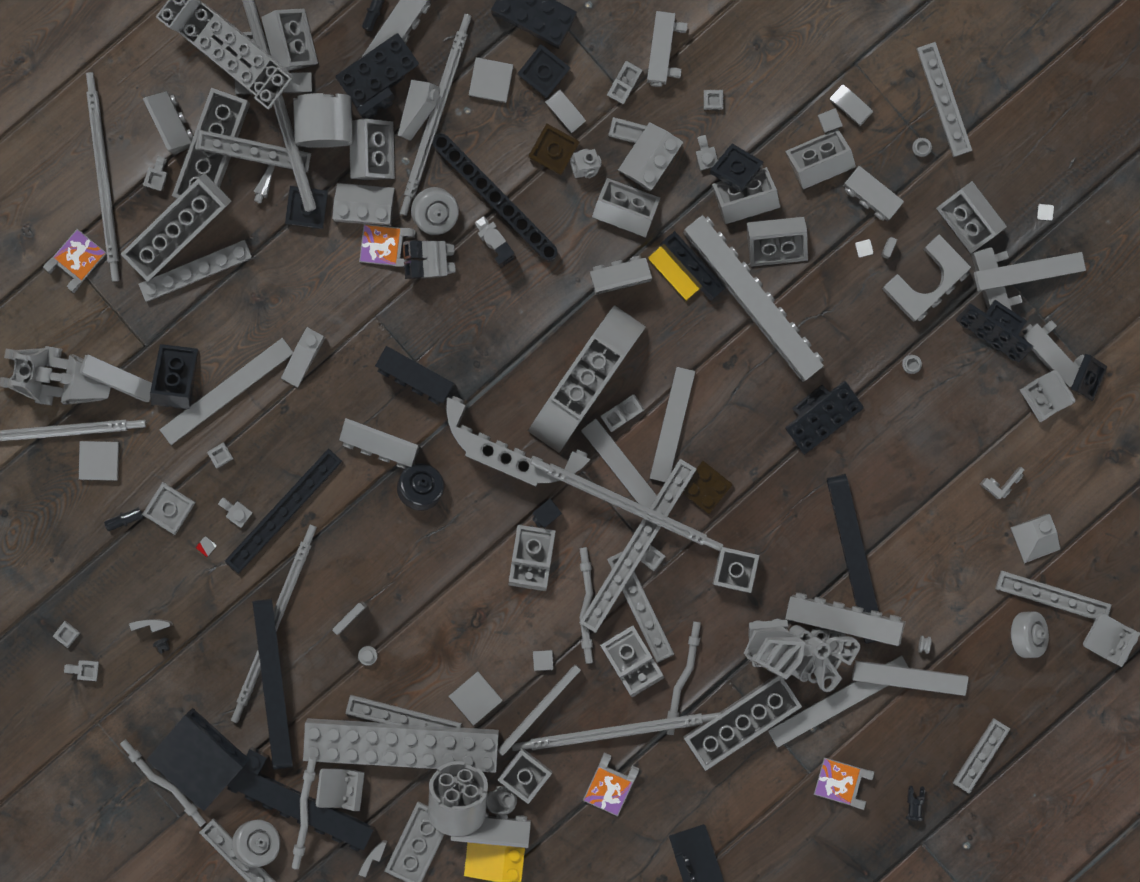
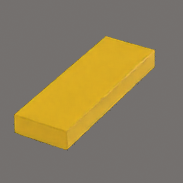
(673, 273)

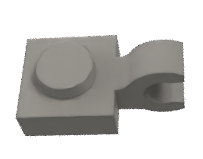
(706, 156)
(156, 177)
(236, 513)
(86, 670)

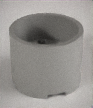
(323, 120)
(457, 799)

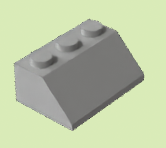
(290, 38)
(169, 122)
(372, 150)
(650, 156)
(820, 158)
(755, 199)
(363, 204)
(626, 207)
(971, 217)
(777, 241)
(620, 275)

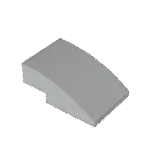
(531, 557)
(632, 661)

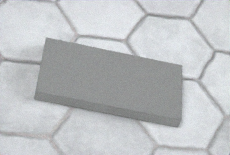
(415, 847)

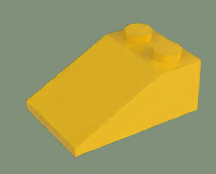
(494, 862)

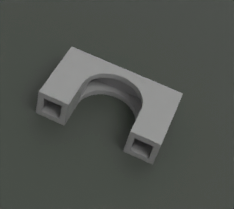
(952, 269)

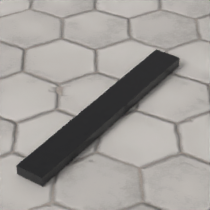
(283, 511)

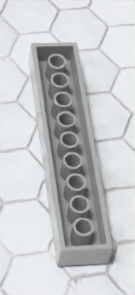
(753, 298)
(399, 744)

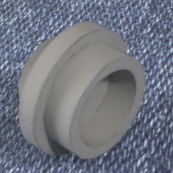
(922, 147)
(912, 364)
(367, 655)

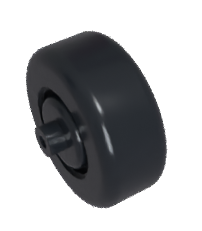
(420, 486)

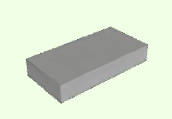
(626, 130)

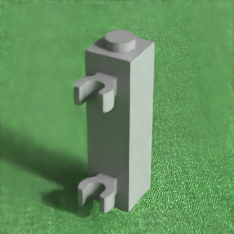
(661, 47)
(986, 260)
(1050, 353)

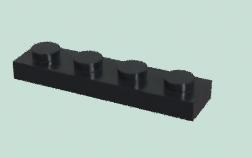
(692, 265)

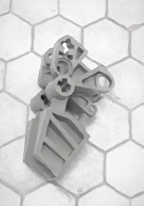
(31, 372)
(802, 653)

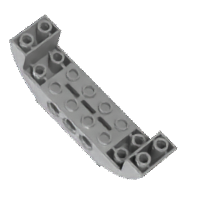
(227, 48)
(586, 378)
(475, 445)

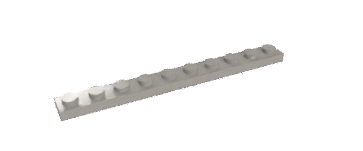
(636, 547)

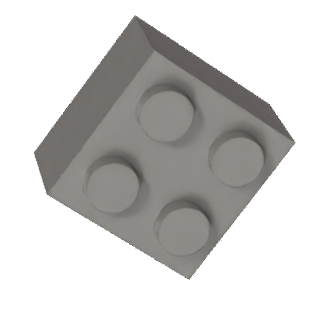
(735, 569)
(524, 775)

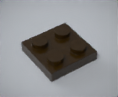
(553, 149)
(706, 487)

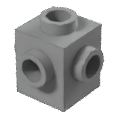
(585, 163)

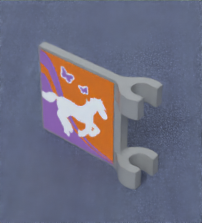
(383, 244)
(77, 258)
(841, 782)
(609, 787)

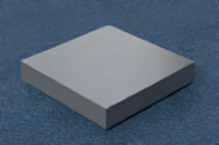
(491, 80)
(98, 460)
(168, 508)
(349, 617)
(475, 698)

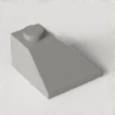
(1036, 537)

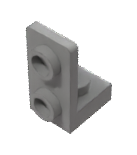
(992, 485)

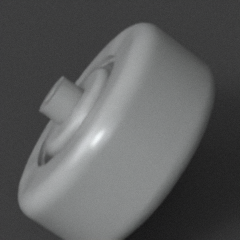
(434, 211)
(1029, 634)
(256, 843)

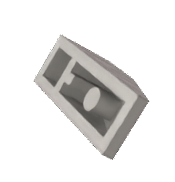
(419, 104)
(303, 357)

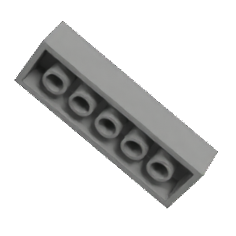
(220, 115)
(175, 227)
(742, 721)

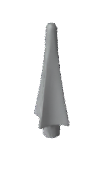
(263, 186)

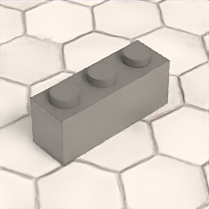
(872, 194)

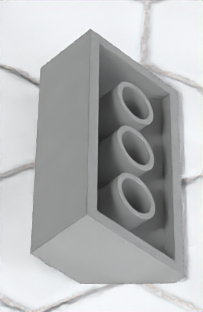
(379, 443)
(500, 831)

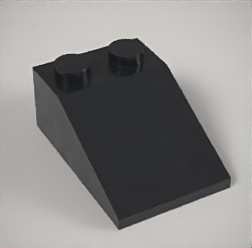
(174, 376)

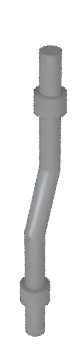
(585, 566)
(694, 641)
(135, 756)
(308, 777)

